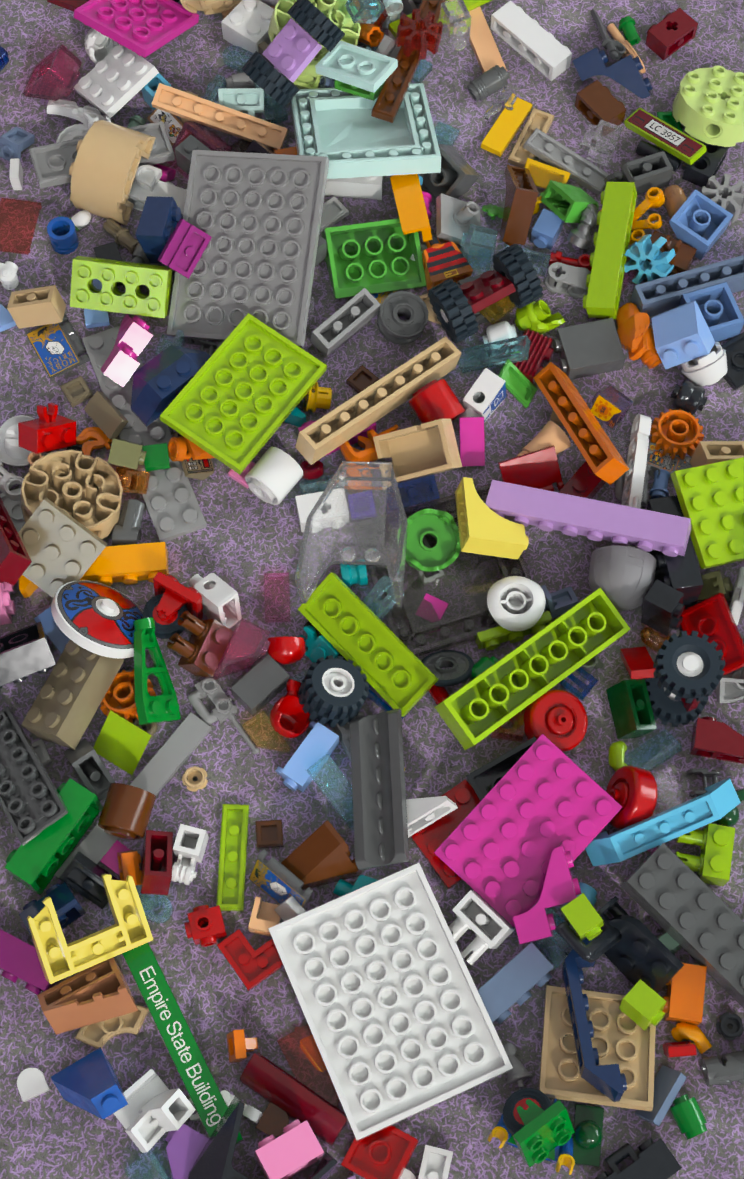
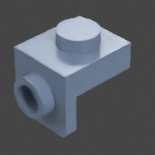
(559, 601)

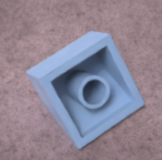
(681, 335)

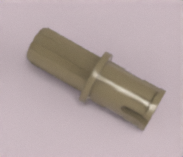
(121, 235)

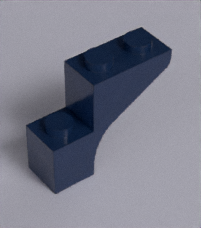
(624, 72)

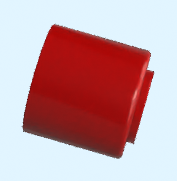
(436, 402)

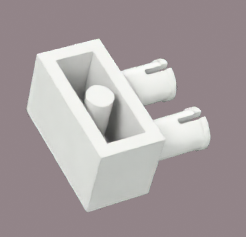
(487, 924)

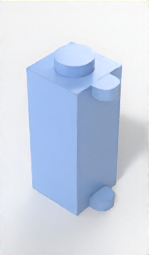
(315, 746)

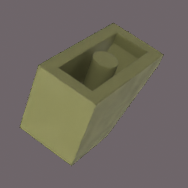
(126, 454)

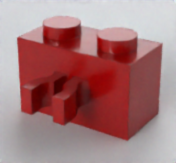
(48, 431)

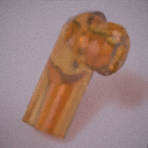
(652, 638)

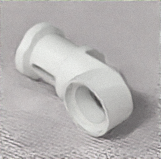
(7, 481)

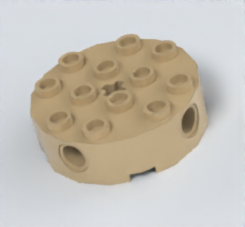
(78, 485)

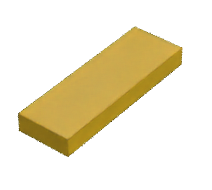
(506, 127)

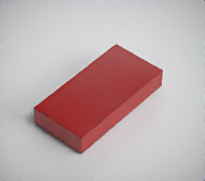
(637, 662)

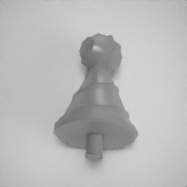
(518, 1072)

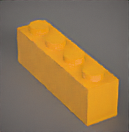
(129, 564)

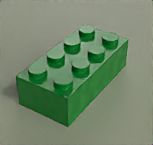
(45, 854)

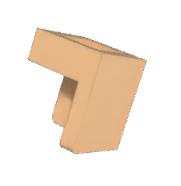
(263, 917)

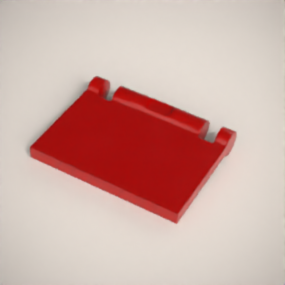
(533, 470)

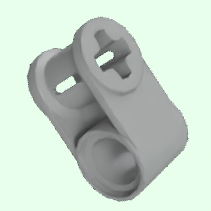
(569, 281)

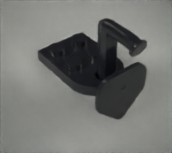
(628, 946)

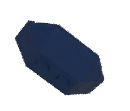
(163, 379)

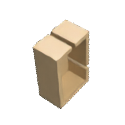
(420, 451)

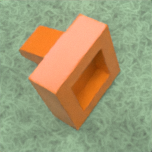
(239, 1045)

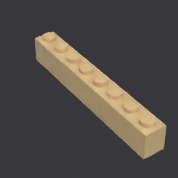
(376, 400)

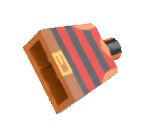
(443, 263)

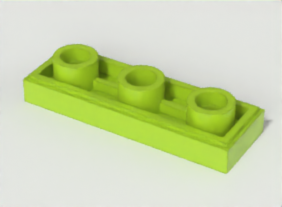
(493, 637)

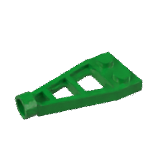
(152, 708)

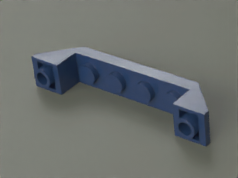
(603, 1077)

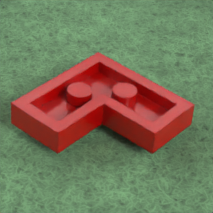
(250, 964)

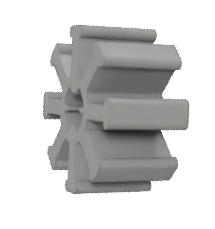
(727, 197)

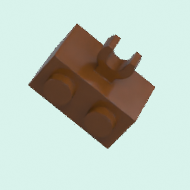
(684, 253)

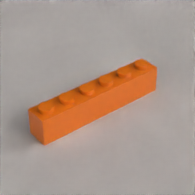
(581, 424)

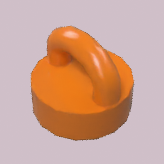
(178, 449)

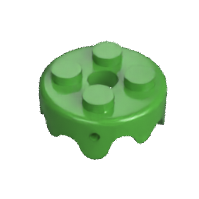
(446, 533)

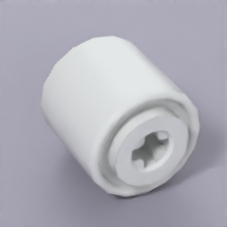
(273, 476)

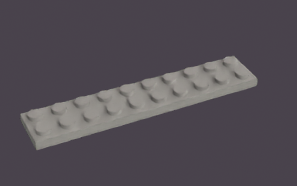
(169, 492)

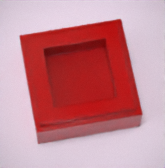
(679, 1049)

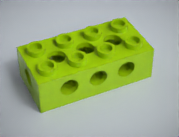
(109, 298)

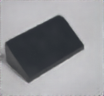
(86, 879)

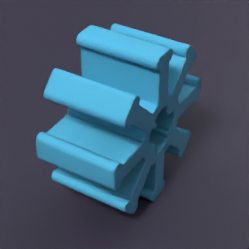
(645, 250)

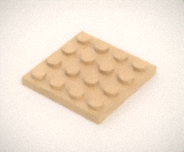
(617, 1042)

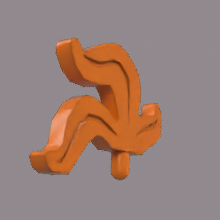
(99, 440)

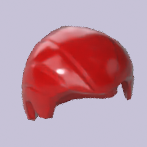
(287, 713)

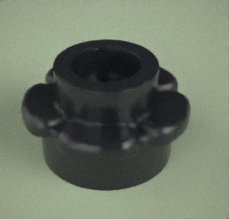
(735, 1021)

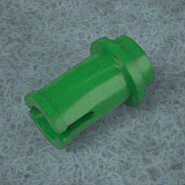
(627, 26)

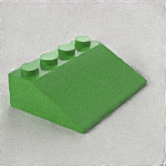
(373, 258)

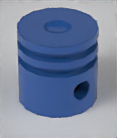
(62, 235)

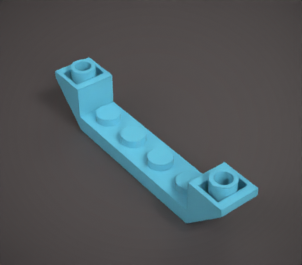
(665, 826)

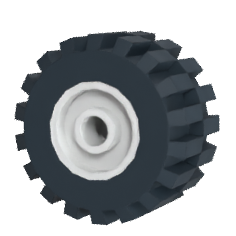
(333, 691)

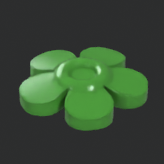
(493, 211)

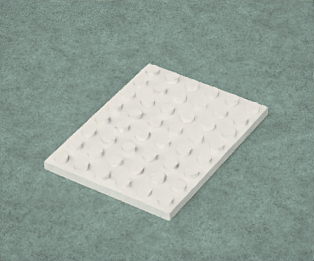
(389, 1001)

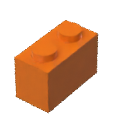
(686, 995)

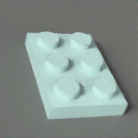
(356, 66)

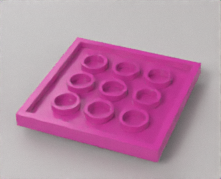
(137, 23)

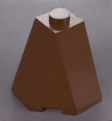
(322, 859)

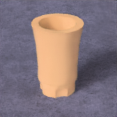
(549, 436)

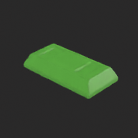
(517, 383)

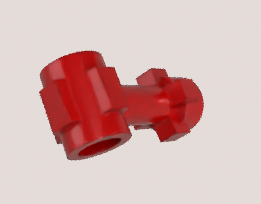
(582, 261)

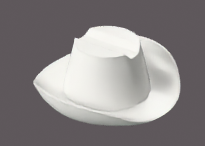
(9, 442)
(516, 602)

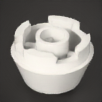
(708, 368)

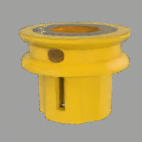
(317, 398)

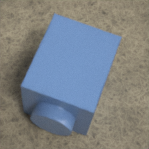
(546, 229)

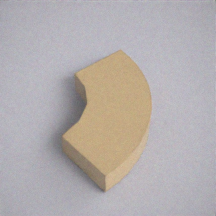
(99, 1033)

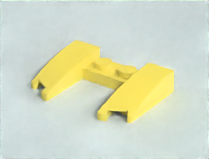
(64, 959)

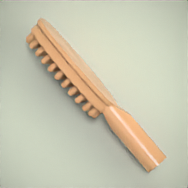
(615, 33)

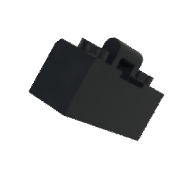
(652, 1162)

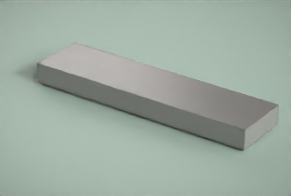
(565, 159)

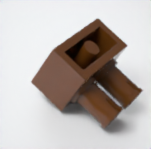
(205, 647)

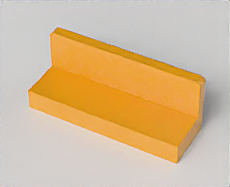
(411, 205)

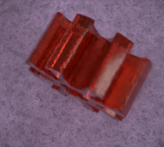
(419, 34)

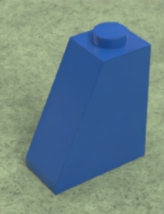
(91, 1085)

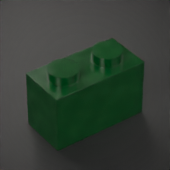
(631, 709)

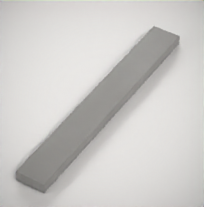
(152, 779)

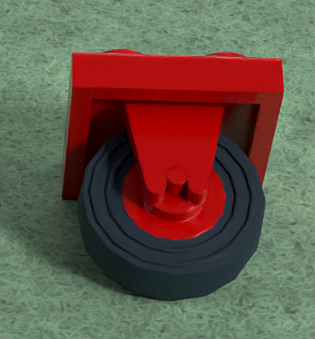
(169, 603)

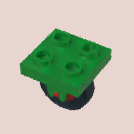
(536, 1124)

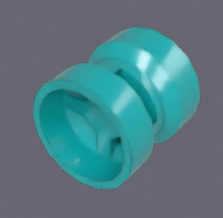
(353, 574)

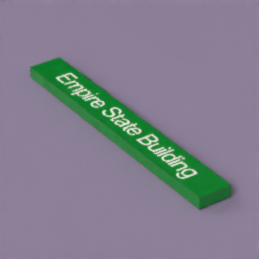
(177, 1037)

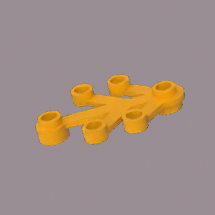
(650, 202)

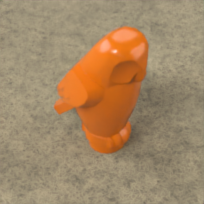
(637, 335)

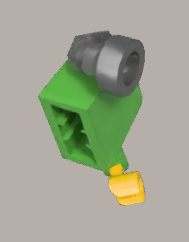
(571, 206)

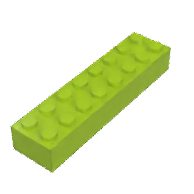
(532, 669)

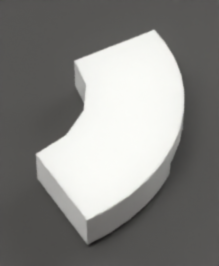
(738, 596)

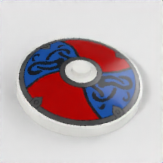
(96, 618)

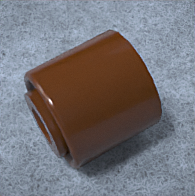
(126, 811)

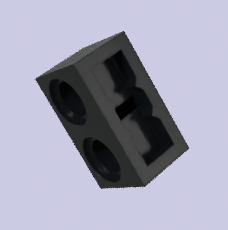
(705, 166)

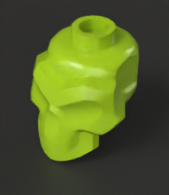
(537, 318)

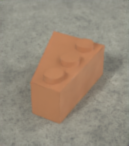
(88, 998)

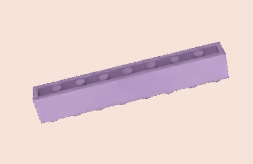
(590, 518)

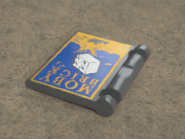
(58, 347)
(278, 880)

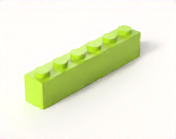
(611, 244)

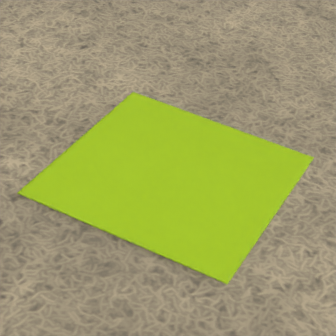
(121, 742)

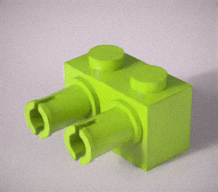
(716, 852)

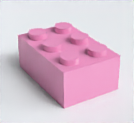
(289, 1152)

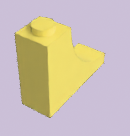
(484, 530)

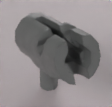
(723, 1074)

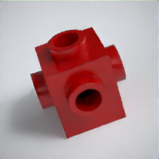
(213, 931)

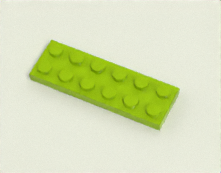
(368, 643)

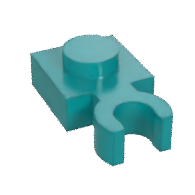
(317, 646)

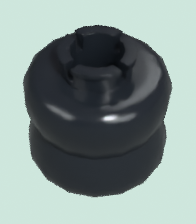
(688, 397)

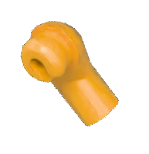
(691, 1032)

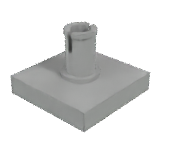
(455, 217)

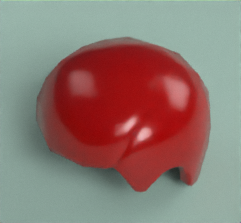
(286, 649)

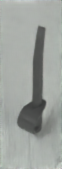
(613, 47)

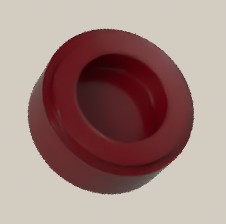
(312, 471)

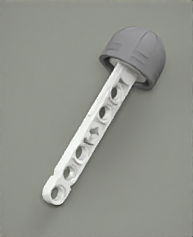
(624, 570)

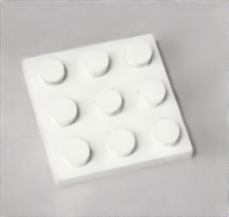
(115, 80)

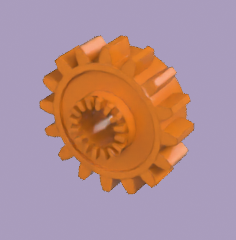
(676, 433)
(115, 699)

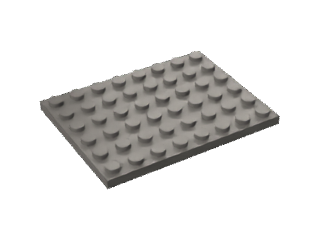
(262, 244)

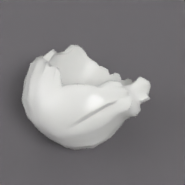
(98, 45)

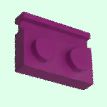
(184, 248)

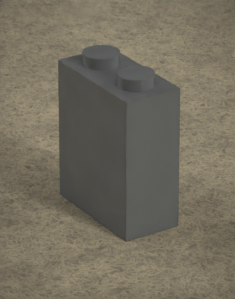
(589, 349)

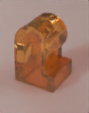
(133, 480)

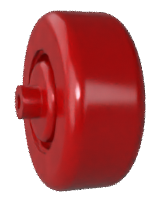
(558, 717)
(636, 793)

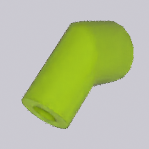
(616, 755)

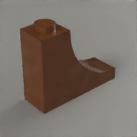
(519, 205)

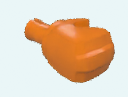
(369, 453)

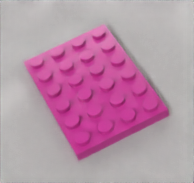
(513, 830)

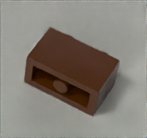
(599, 104)

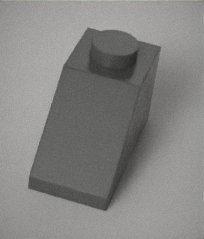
(90, 768)

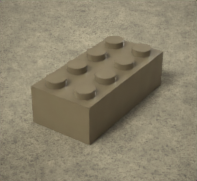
(71, 696)

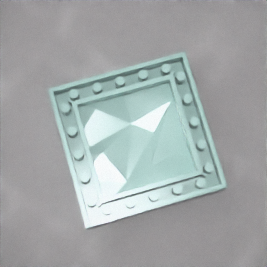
(360, 145)

